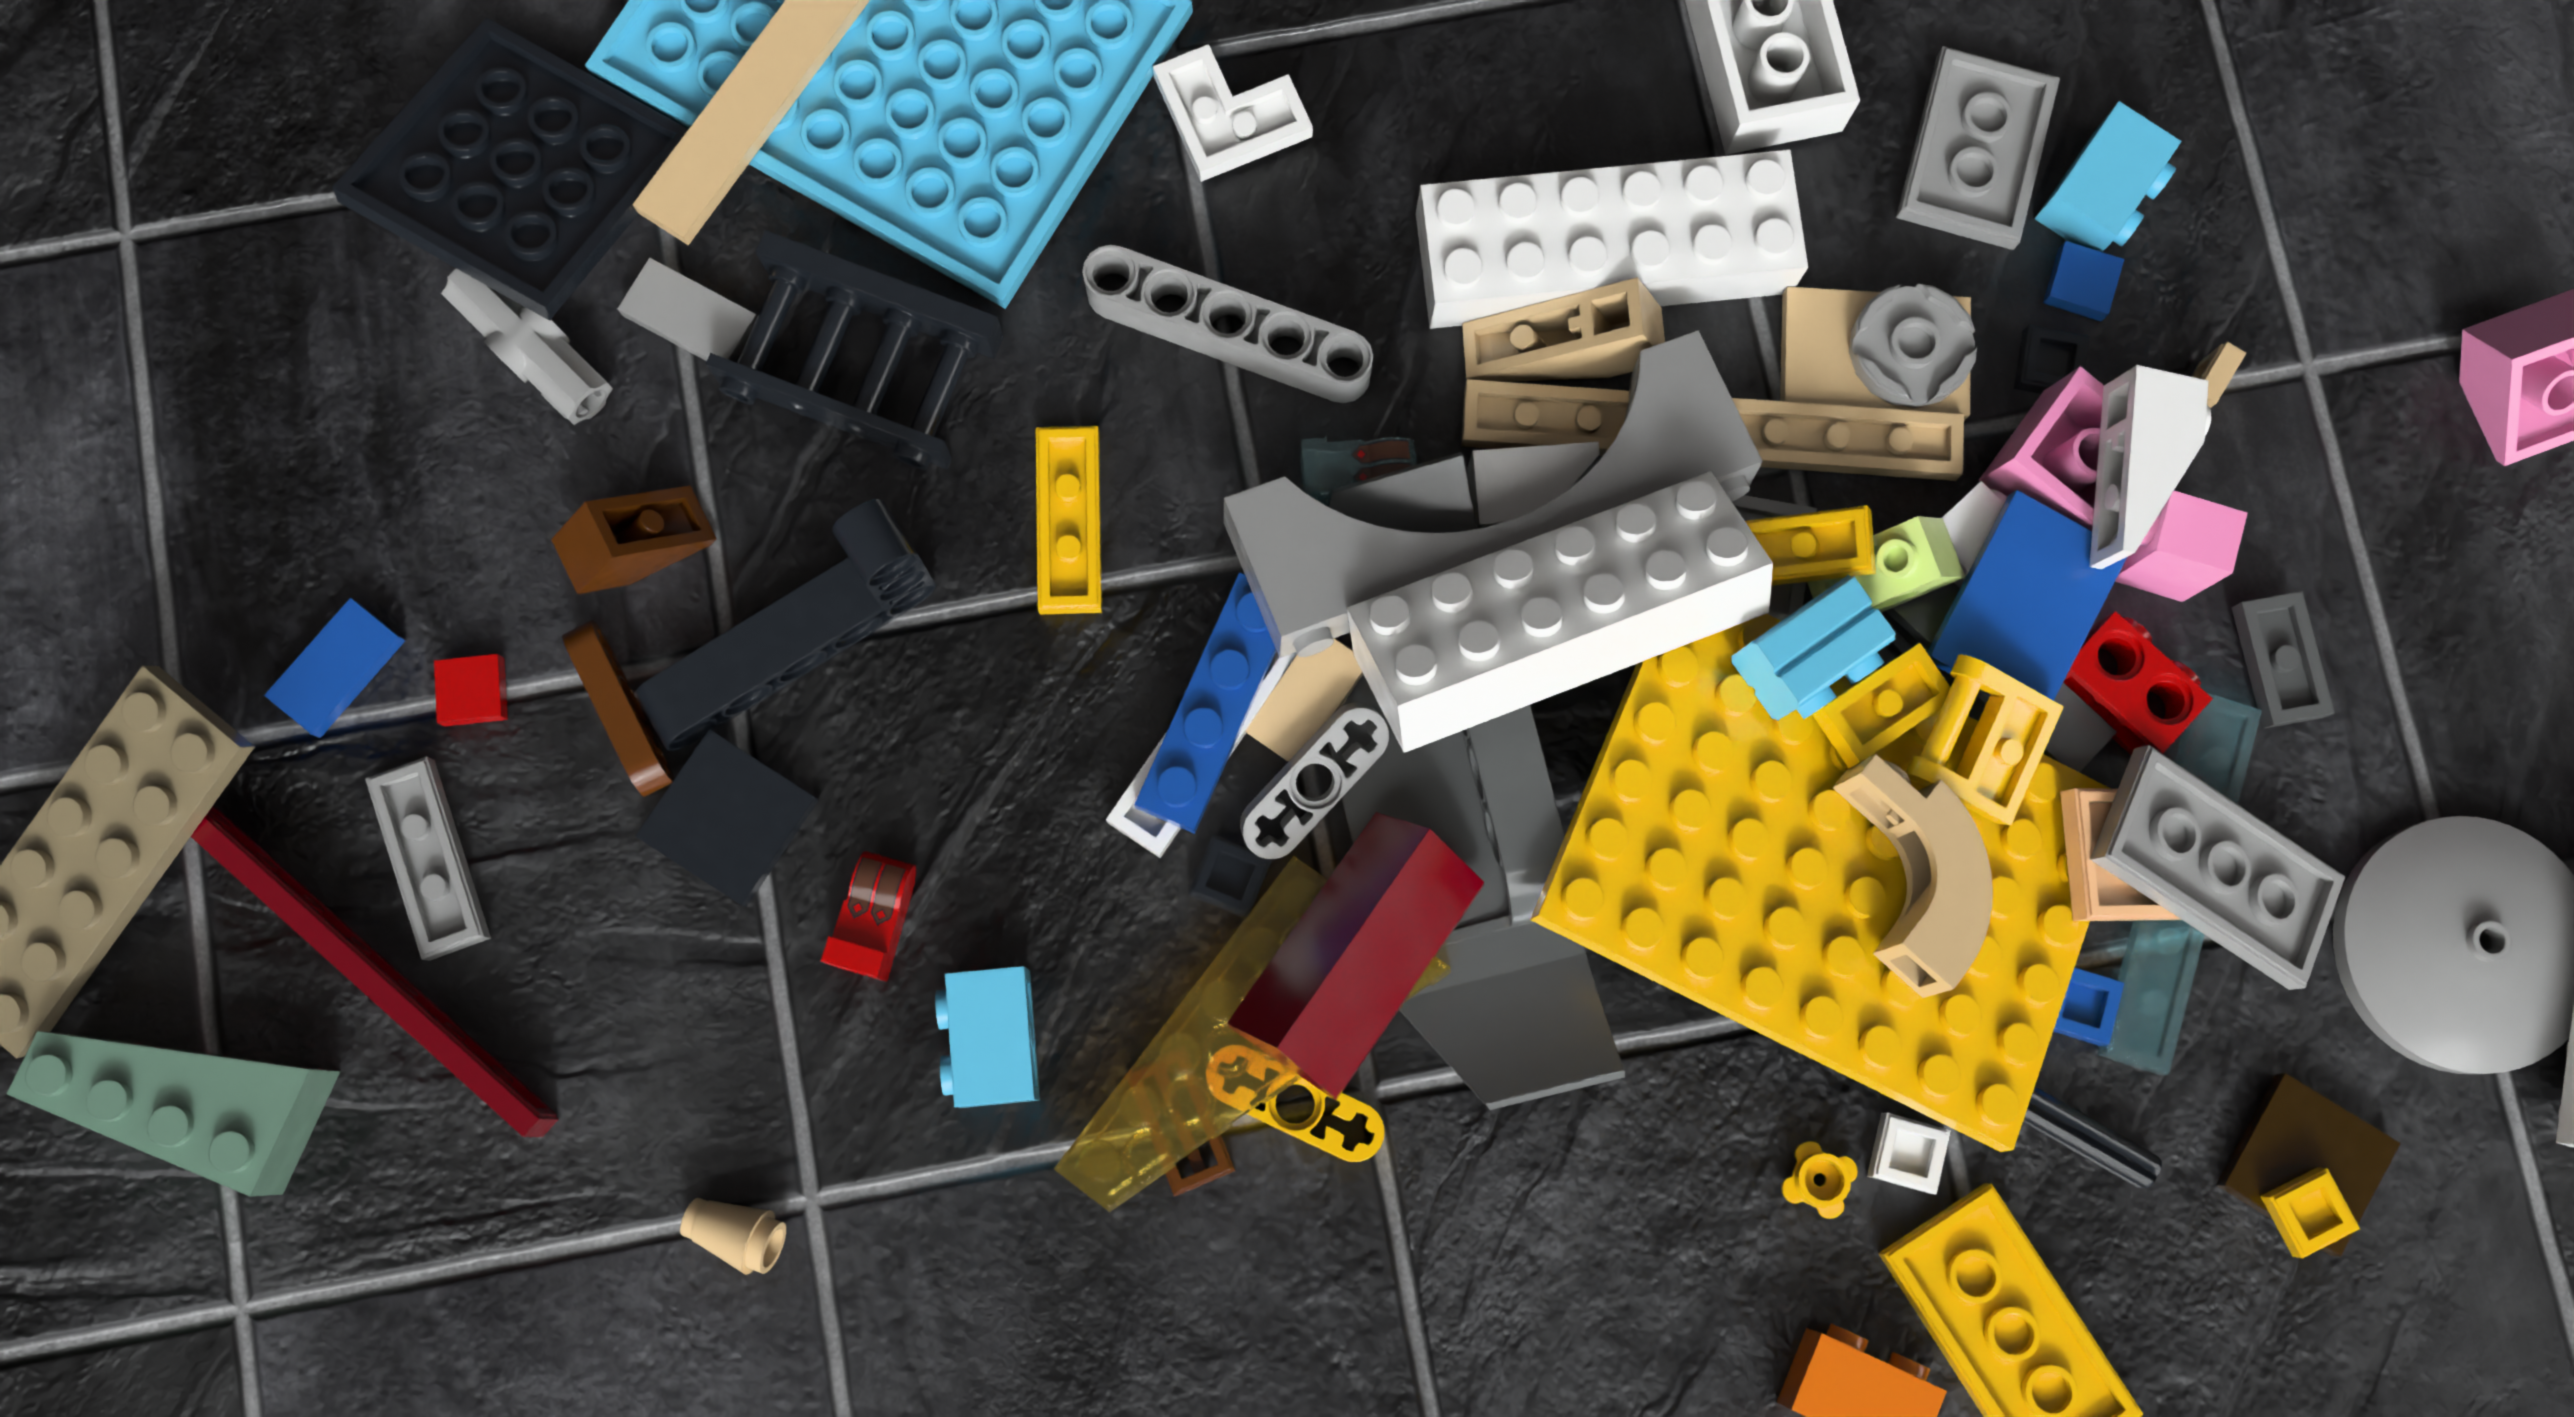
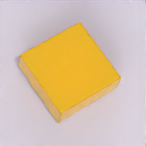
(2310, 1212)

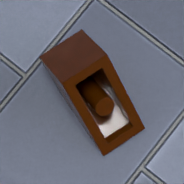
(631, 537)

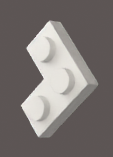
(1224, 128)

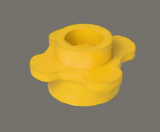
(1838, 1176)

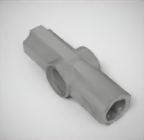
(530, 347)

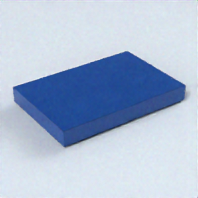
(2027, 597)

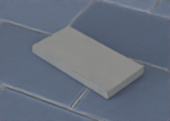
(2218, 867)

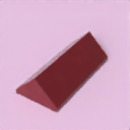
(1357, 952)

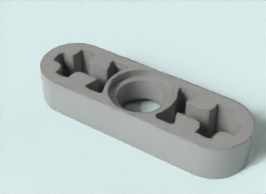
(1270, 805)

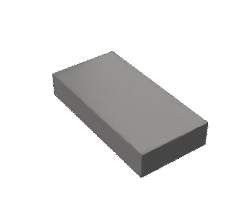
(687, 313)

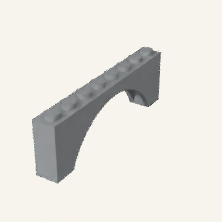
(1317, 562)

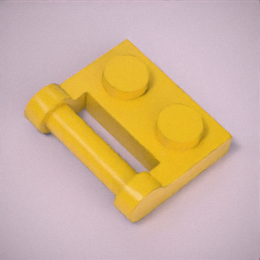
(2002, 747)

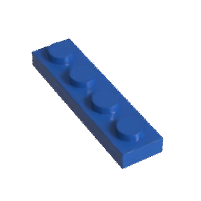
(1210, 713)

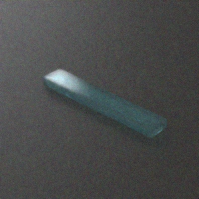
(2165, 953)

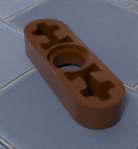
(618, 708)

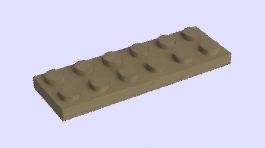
(105, 845)

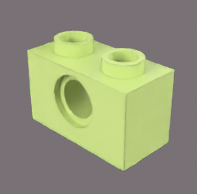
(1908, 563)

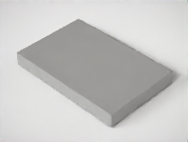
(1978, 148)

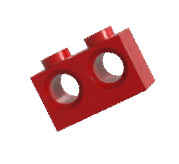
(2123, 696)

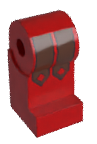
(871, 916)

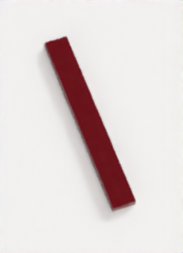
(374, 976)

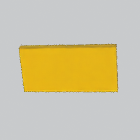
(2003, 1315)

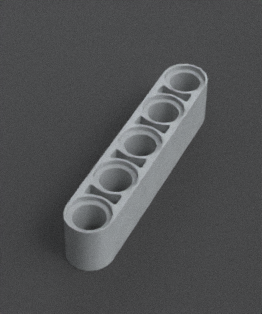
(1210, 300)

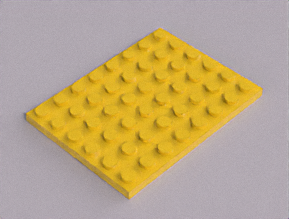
(1762, 892)

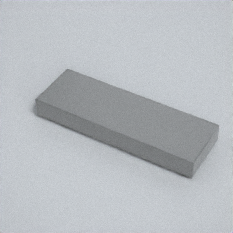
(427, 858)

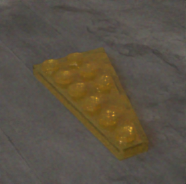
(1196, 1068)

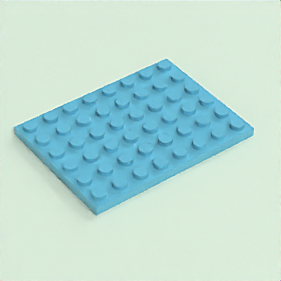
(930, 117)

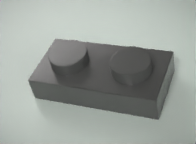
(2282, 659)

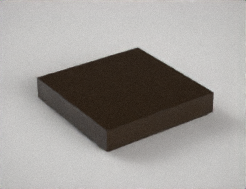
(2304, 1131)

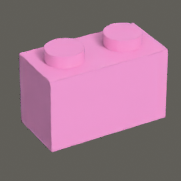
(2186, 548)

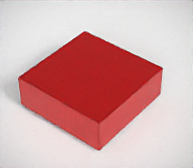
(470, 690)

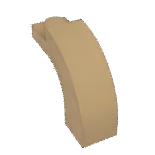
(1944, 870)

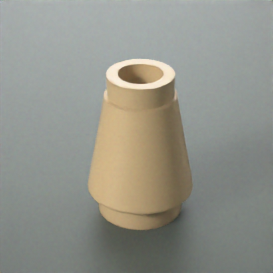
(735, 1233)

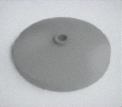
(2460, 945)

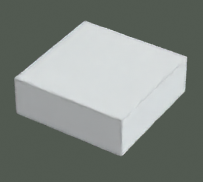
(1908, 1153)

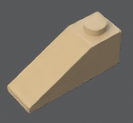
(1566, 337)

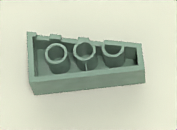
(195, 1109)

